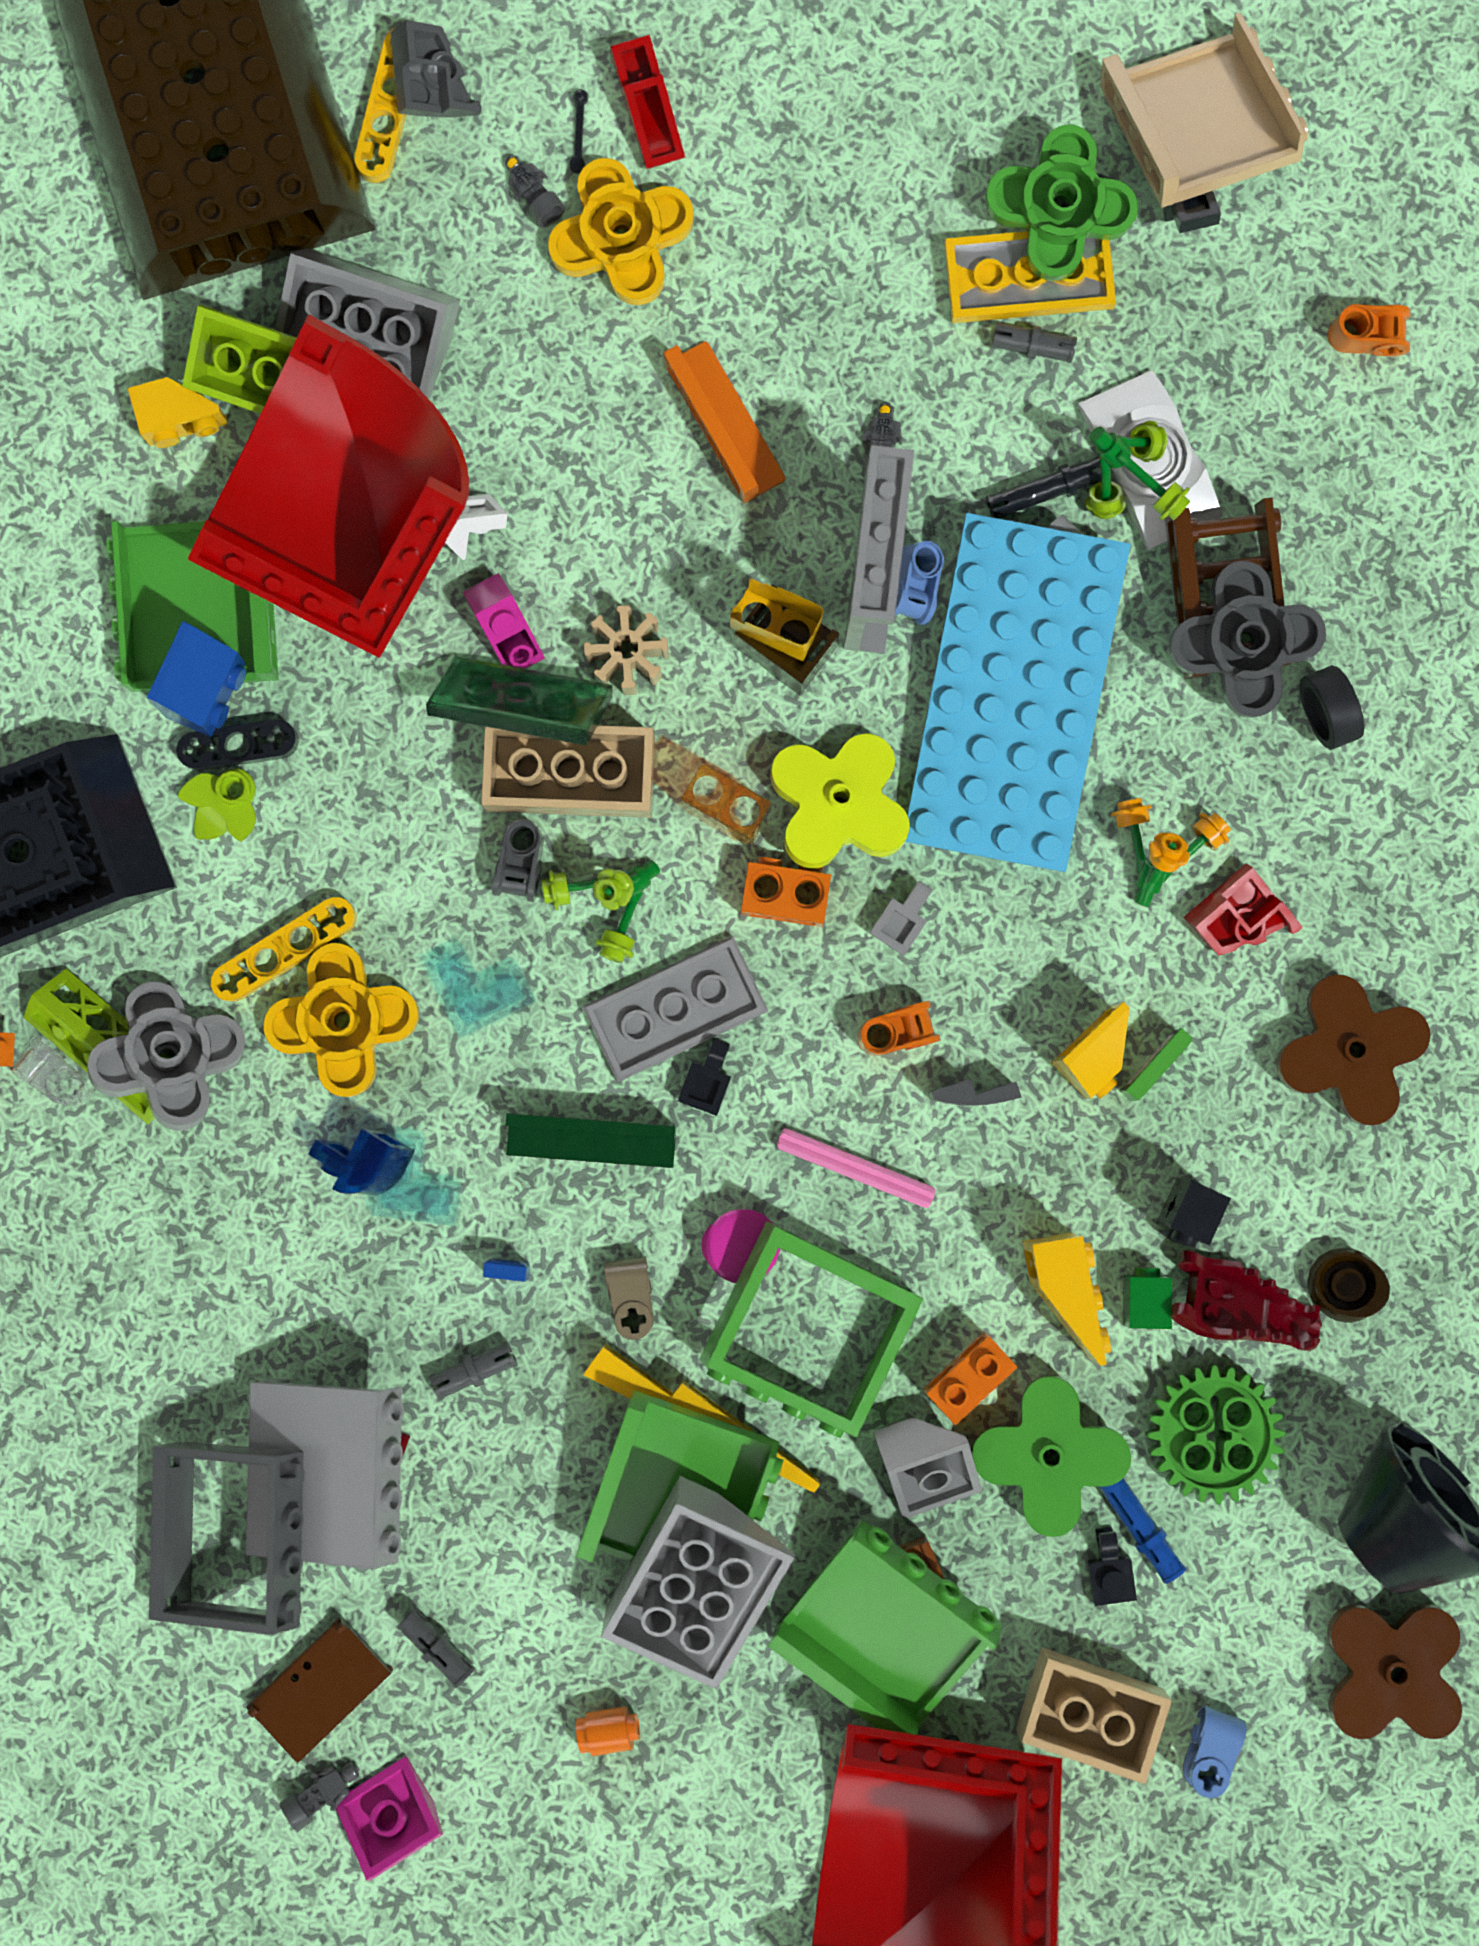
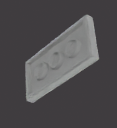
(675, 1009)

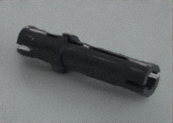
(1064, 481)

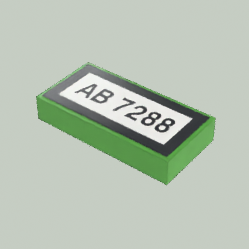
(1156, 1065)

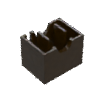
(789, 670)

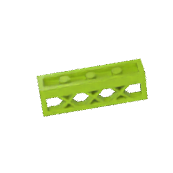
(73, 1035)

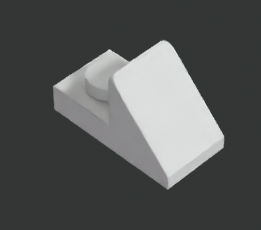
(479, 516)

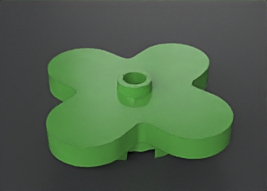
(1065, 173)
(1051, 1422)

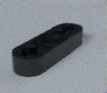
(266, 730)

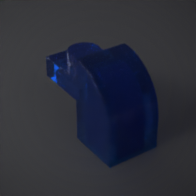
(369, 1167)

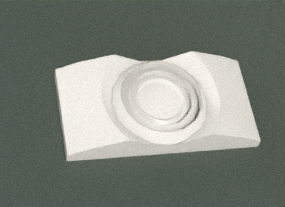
(1119, 413)

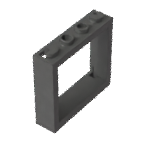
(173, 1539)

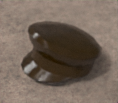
(1348, 1285)

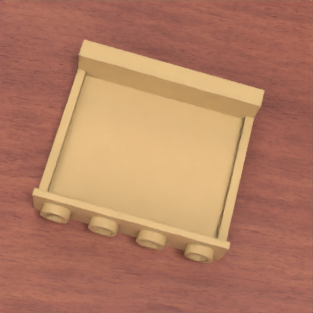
(1205, 115)

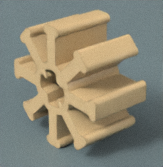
(638, 642)

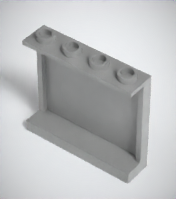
(878, 548)
(348, 1466)

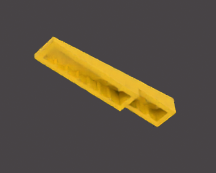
(624, 1377)

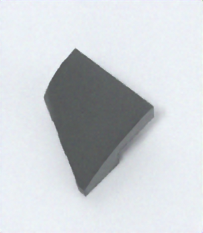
(428, 73)

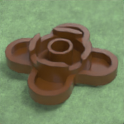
(1323, 1058)
(1371, 1649)

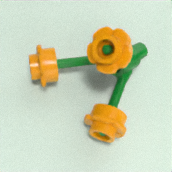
(1168, 849)

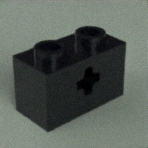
(1192, 1213)

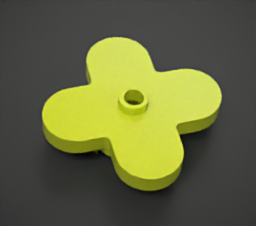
(824, 825)

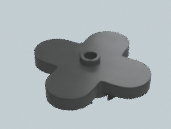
(1277, 634)

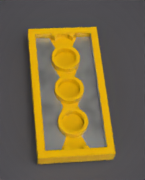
(994, 282)

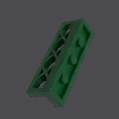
(591, 1140)

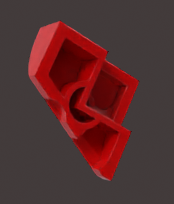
(1228, 923)

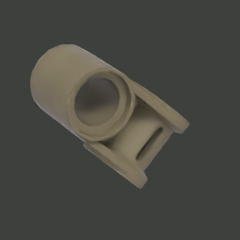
(630, 1288)

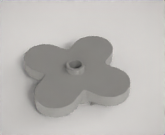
(157, 1027)

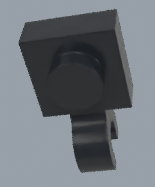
(706, 1084)
(1111, 1574)

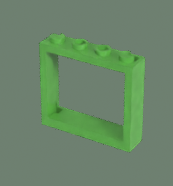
(762, 1388)

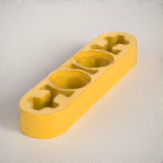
(380, 105)
(281, 944)

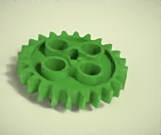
(1253, 1430)

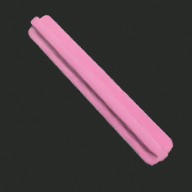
(856, 1168)

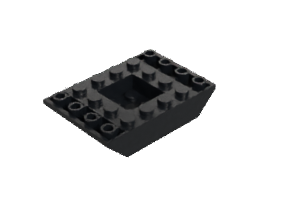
(85, 839)

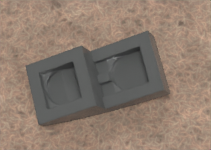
(964, 1094)

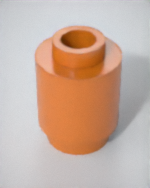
(607, 1731)

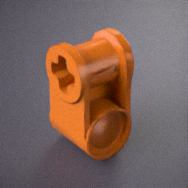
(1379, 330)
(901, 1030)

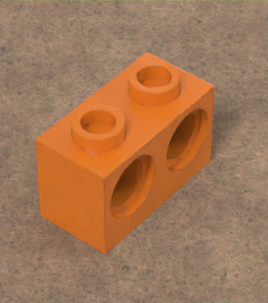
(784, 904)
(970, 1378)

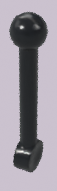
(577, 163)

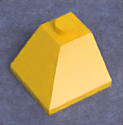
(1096, 1054)

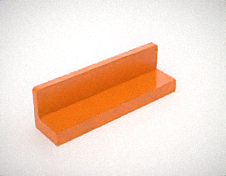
(724, 420)

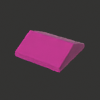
(389, 1818)

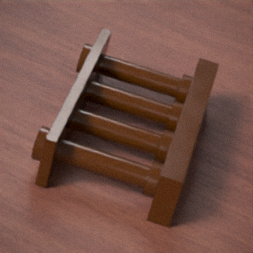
(1189, 573)

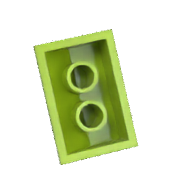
(234, 359)

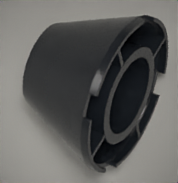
(1411, 1515)

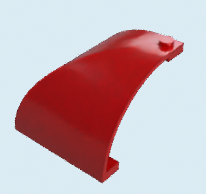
(338, 492)
(939, 1845)

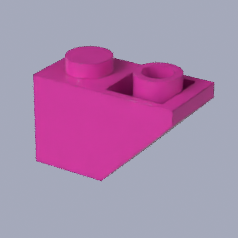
(503, 623)

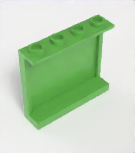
(162, 588)
(650, 1455)
(884, 1632)

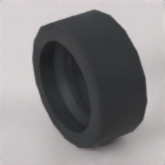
(1332, 707)

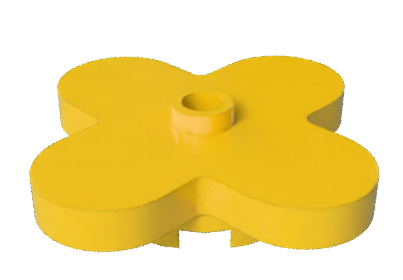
(612, 203)
(309, 1022)

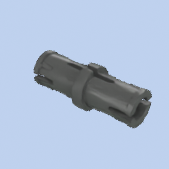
(1034, 342)
(473, 1370)
(435, 1647)

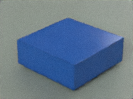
(506, 1270)

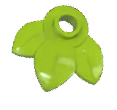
(217, 809)

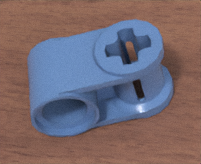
(920, 584)
(1213, 1745)

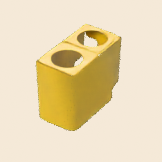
(774, 599)

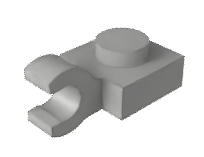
(900, 923)

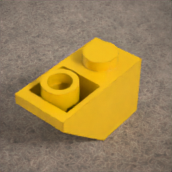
(170, 412)

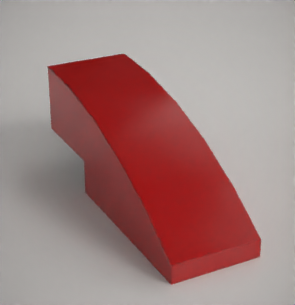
(647, 101)

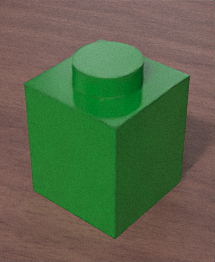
(1147, 1299)

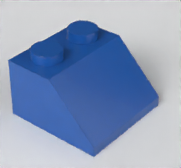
(197, 680)

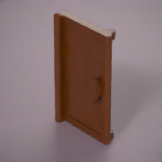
(331, 1683)

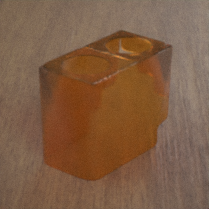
(731, 791)

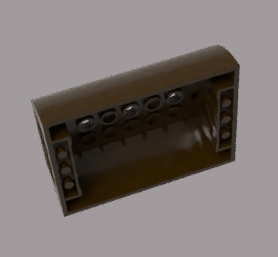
(261, 96)

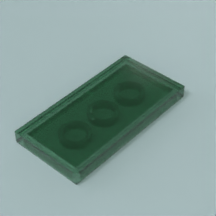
(520, 700)

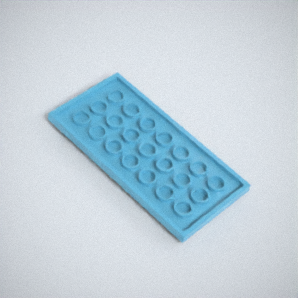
(1016, 692)

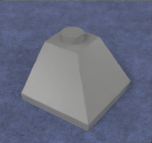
(926, 1465)

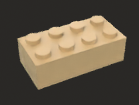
(568, 778)

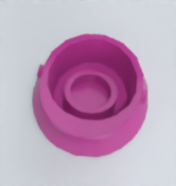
(731, 1240)

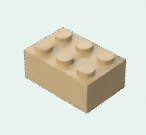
(1093, 1715)

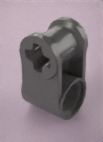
(519, 864)

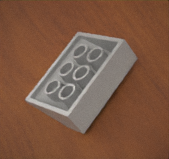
(386, 314)
(696, 1585)

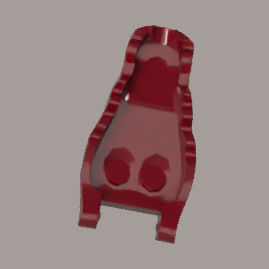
(1237, 1304)

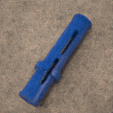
(1147, 1535)

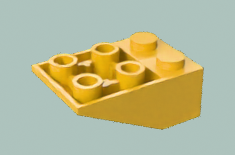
(1062, 1278)

